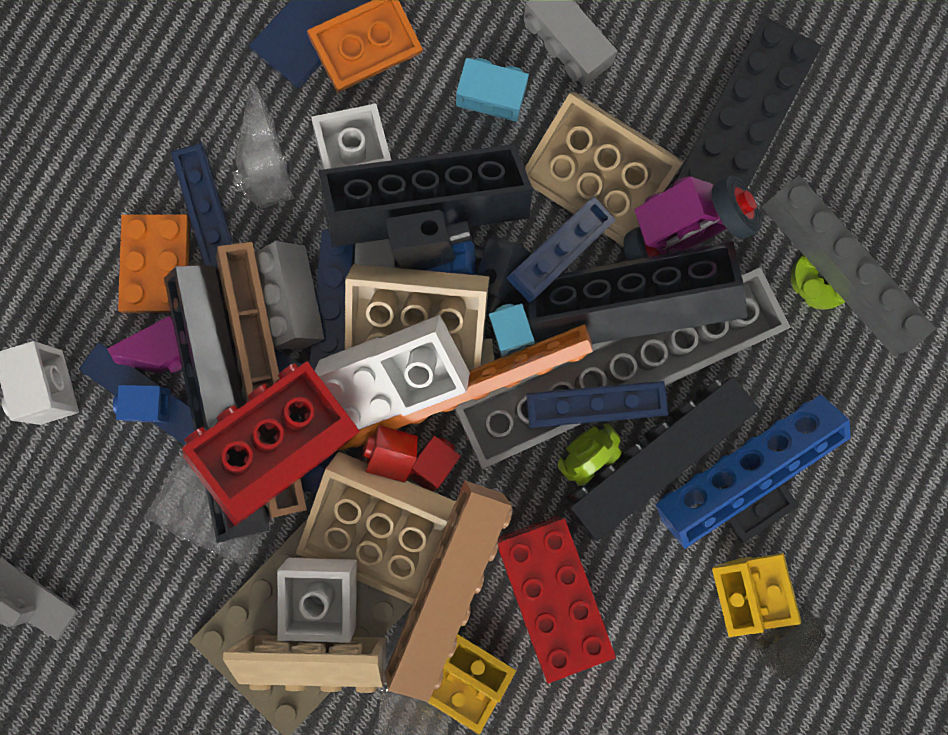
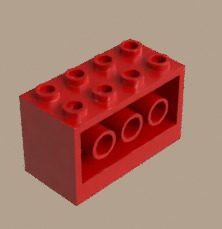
(267, 467)
(555, 598)

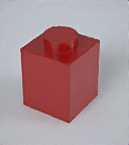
(390, 453)
(434, 463)

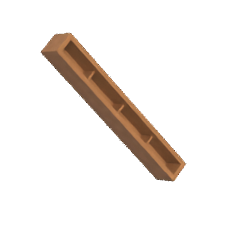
(253, 343)

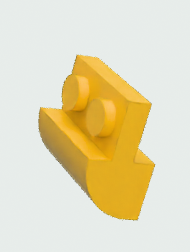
(756, 594)
(471, 685)

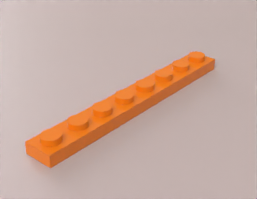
(503, 372)

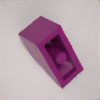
(149, 349)

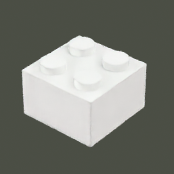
(350, 137)
(421, 365)
(36, 384)
(358, 385)
(317, 600)

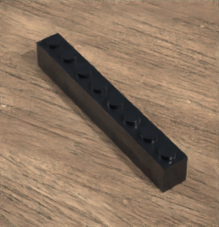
(208, 371)

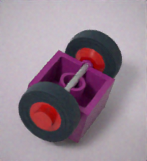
(690, 215)

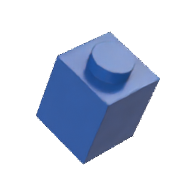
(141, 403)

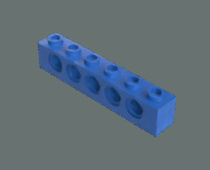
(827, 431)

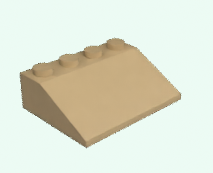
(602, 157)
(393, 299)
(377, 522)
(298, 664)

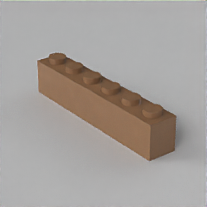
(447, 591)

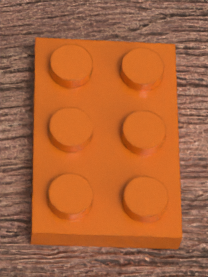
(364, 42)
(147, 254)

